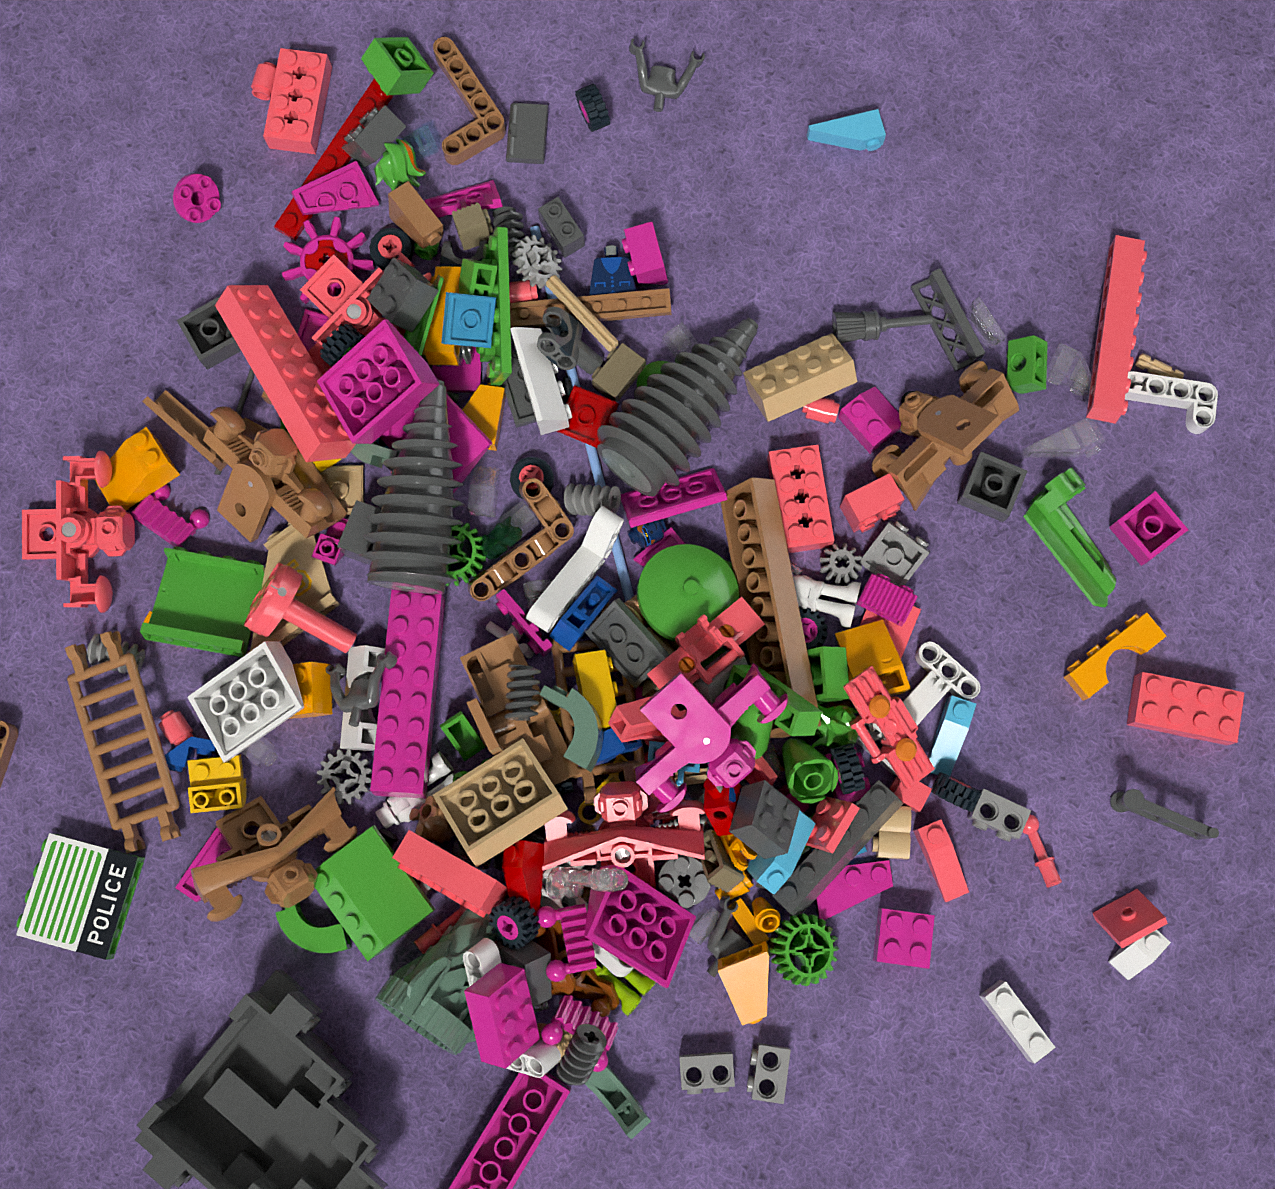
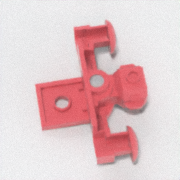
(348, 307)
(79, 532)

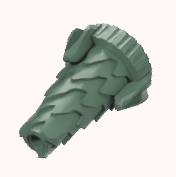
(431, 988)

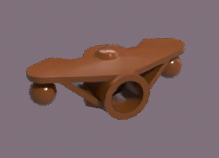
(579, 984)

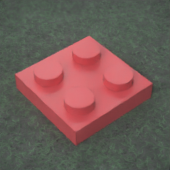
(832, 822)

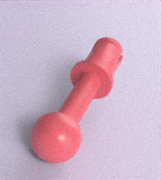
(1045, 863)
(434, 934)

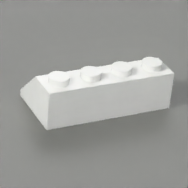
(541, 381)

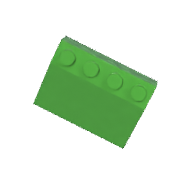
(371, 894)

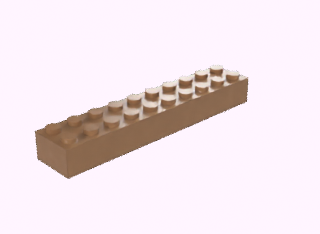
(767, 585)

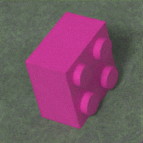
(1148, 528)
(903, 938)

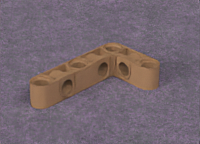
(535, 548)

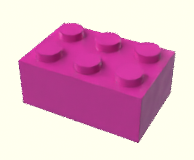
(502, 1015)

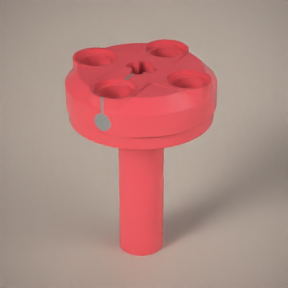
(278, 602)

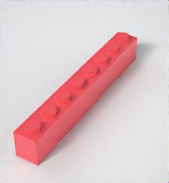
(1116, 329)

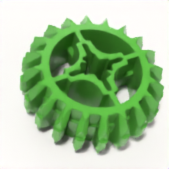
(463, 558)
(807, 969)

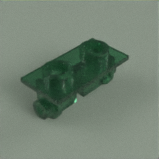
(499, 539)

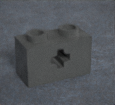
(561, 227)

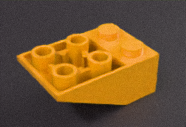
(873, 647)
(314, 689)

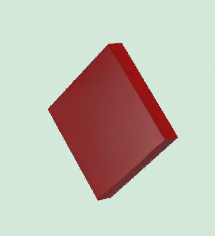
(588, 414)

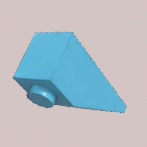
(852, 132)
(951, 734)
(776, 870)

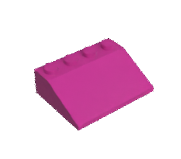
(377, 383)
(465, 433)
(639, 927)

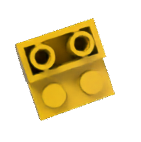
(216, 784)

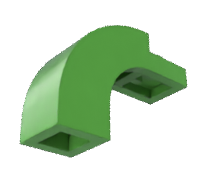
(310, 936)

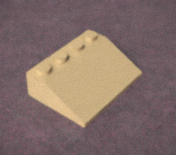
(499, 802)

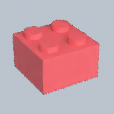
(871, 503)

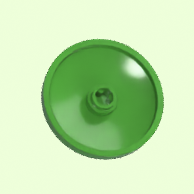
(682, 586)

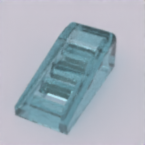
(416, 137)

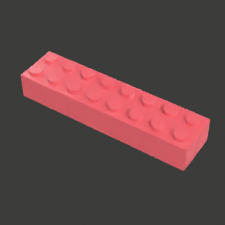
(284, 370)

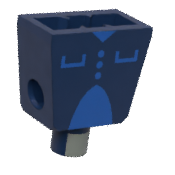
(611, 274)

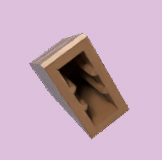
(414, 216)

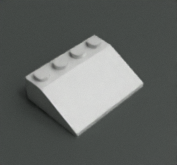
(248, 699)

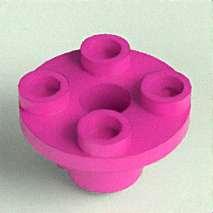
(196, 198)

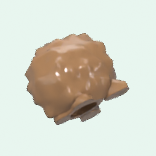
(432, 822)

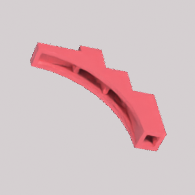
(632, 725)

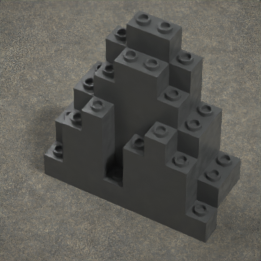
(263, 1106)

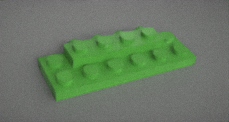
(499, 354)

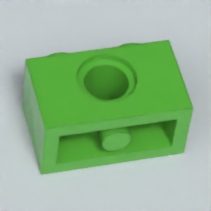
(1027, 364)

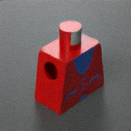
(719, 802)

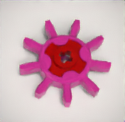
(320, 250)

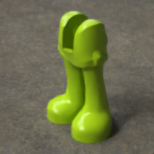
(627, 996)

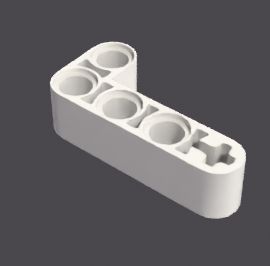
(1190, 398)

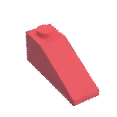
(942, 859)

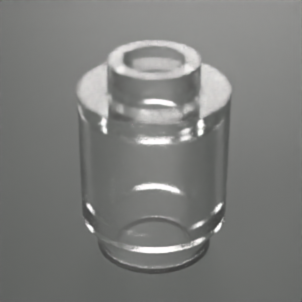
(704, 924)

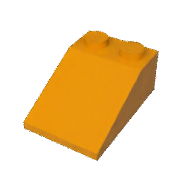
(138, 470)

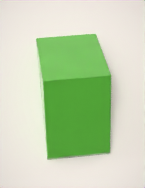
(462, 735)

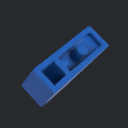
(582, 613)

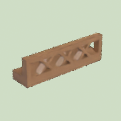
(185, 424)

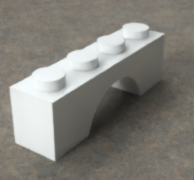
(360, 666)

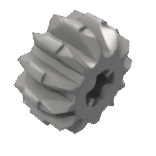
(842, 572)

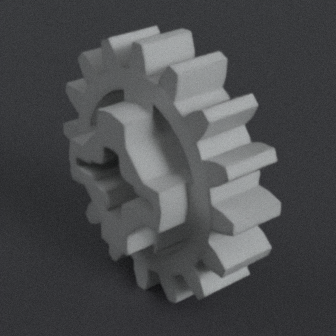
(536, 261)
(344, 787)

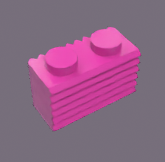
(887, 599)

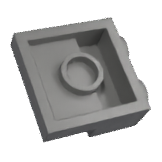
(895, 553)

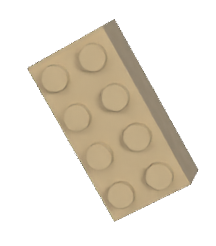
(800, 377)

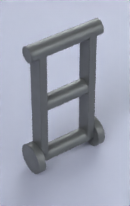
(1134, 801)

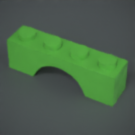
(799, 716)

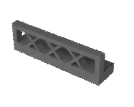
(955, 315)

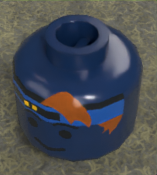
(648, 533)

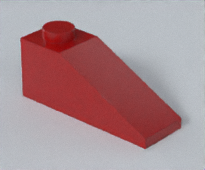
(524, 871)

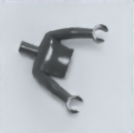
(662, 79)
(363, 692)
(726, 943)

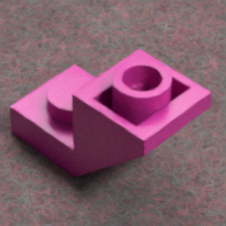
(326, 546)

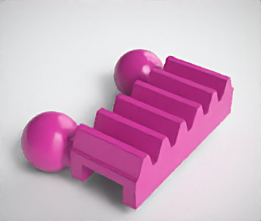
(167, 523)
(578, 948)
(570, 1016)

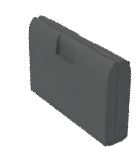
(527, 133)

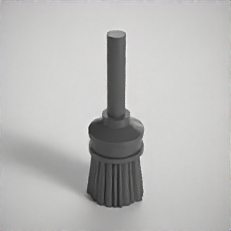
(869, 324)

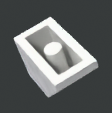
(1139, 954)

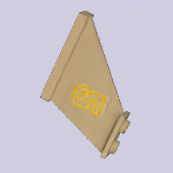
(314, 591)

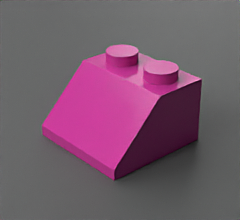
(645, 254)
(870, 419)

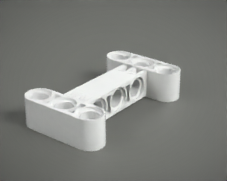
(930, 690)

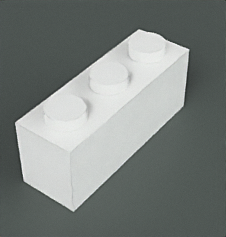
(1017, 1021)

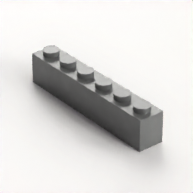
(822, 867)

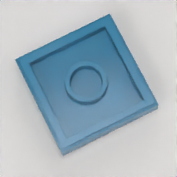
(468, 320)

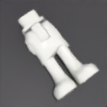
(810, 590)
(399, 808)

